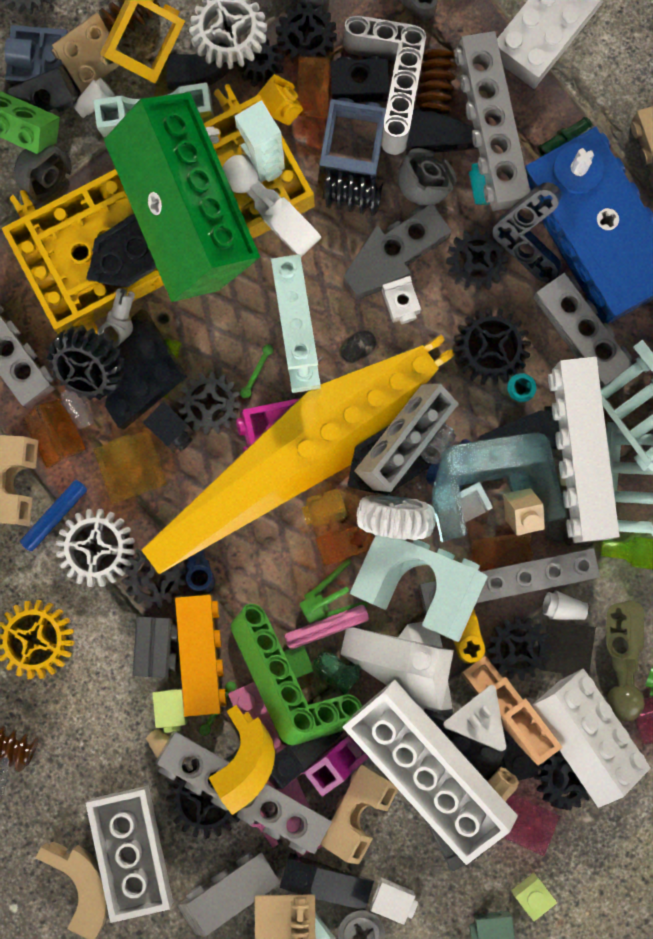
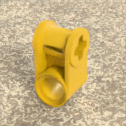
(470, 634)

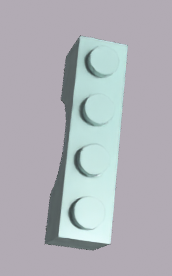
(113, 109)
(262, 141)

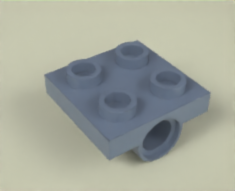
(30, 52)

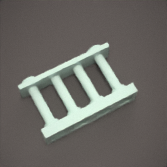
(296, 323)
(643, 363)
(615, 439)

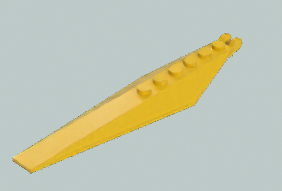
(297, 451)

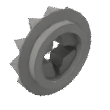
(364, 919)

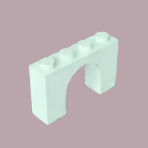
(456, 582)

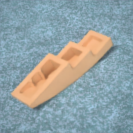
(516, 714)

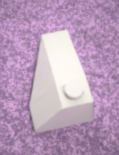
(416, 666)

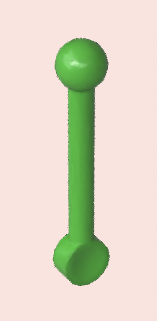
(246, 391)
(205, 729)

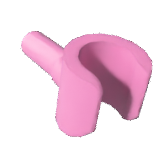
(273, 842)

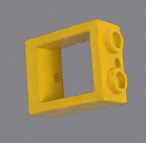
(109, 49)

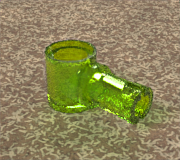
(636, 551)

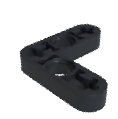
(521, 228)

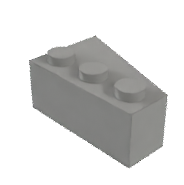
(227, 893)

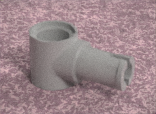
(118, 318)

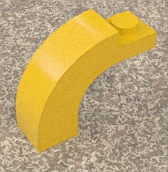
(251, 767)

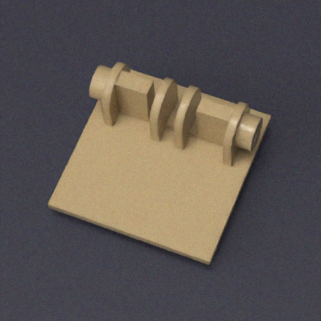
(81, 52)
(285, 916)

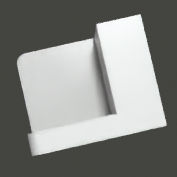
(474, 502)

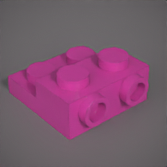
(258, 419)

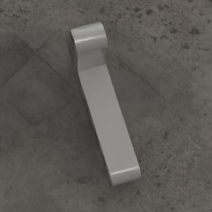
(405, 47)

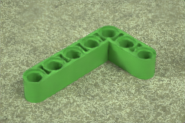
(278, 686)

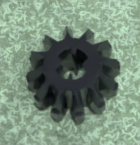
(272, 64)

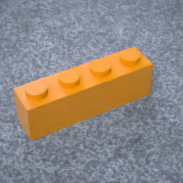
(199, 655)

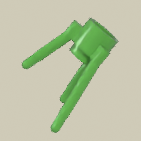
(316, 606)

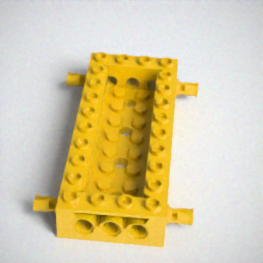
(48, 236)

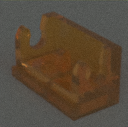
(313, 86)
(501, 550)

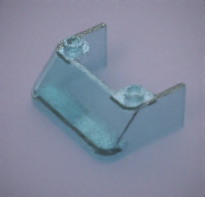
(521, 459)

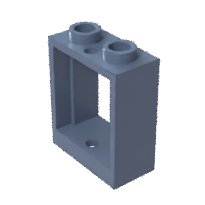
(348, 109)

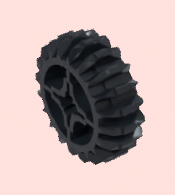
(483, 337)
(86, 362)
(197, 822)

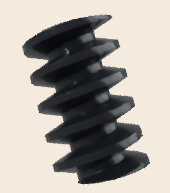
(352, 193)

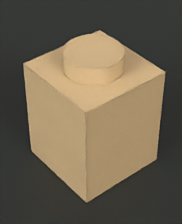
(524, 511)

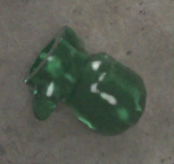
(333, 671)

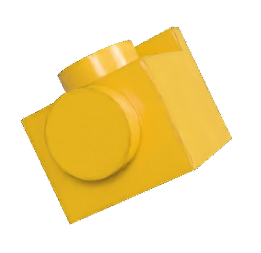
(281, 99)

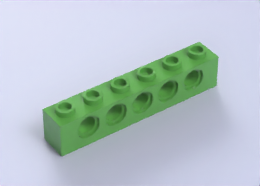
(27, 124)

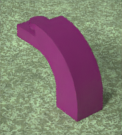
(335, 765)

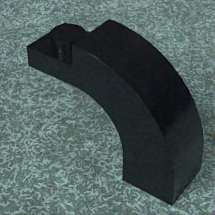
(193, 69)

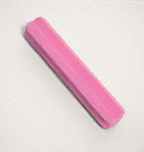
(326, 627)

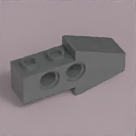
(375, 267)

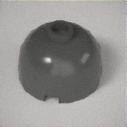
(42, 173)
(425, 178)

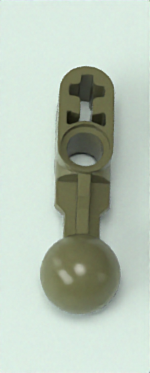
(625, 698)

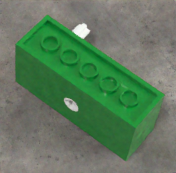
(181, 195)

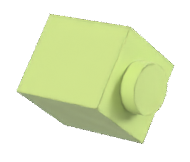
(169, 710)
(533, 896)

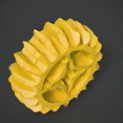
(41, 627)

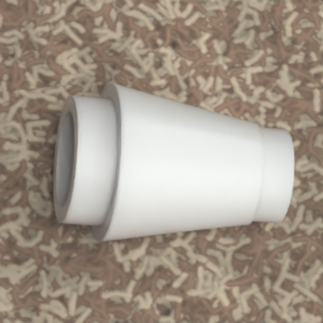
(96, 90)
(562, 606)

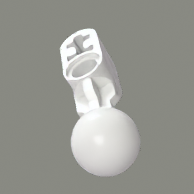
(275, 211)

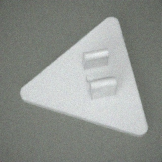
(480, 720)

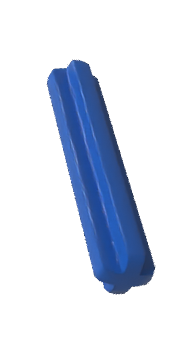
(53, 515)

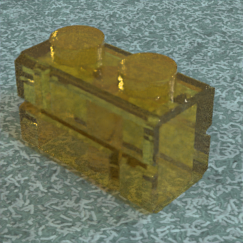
(324, 509)

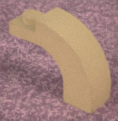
(85, 873)

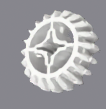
(239, 24)
(396, 517)
(96, 534)

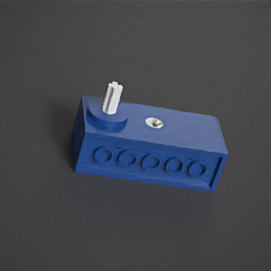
(599, 224)

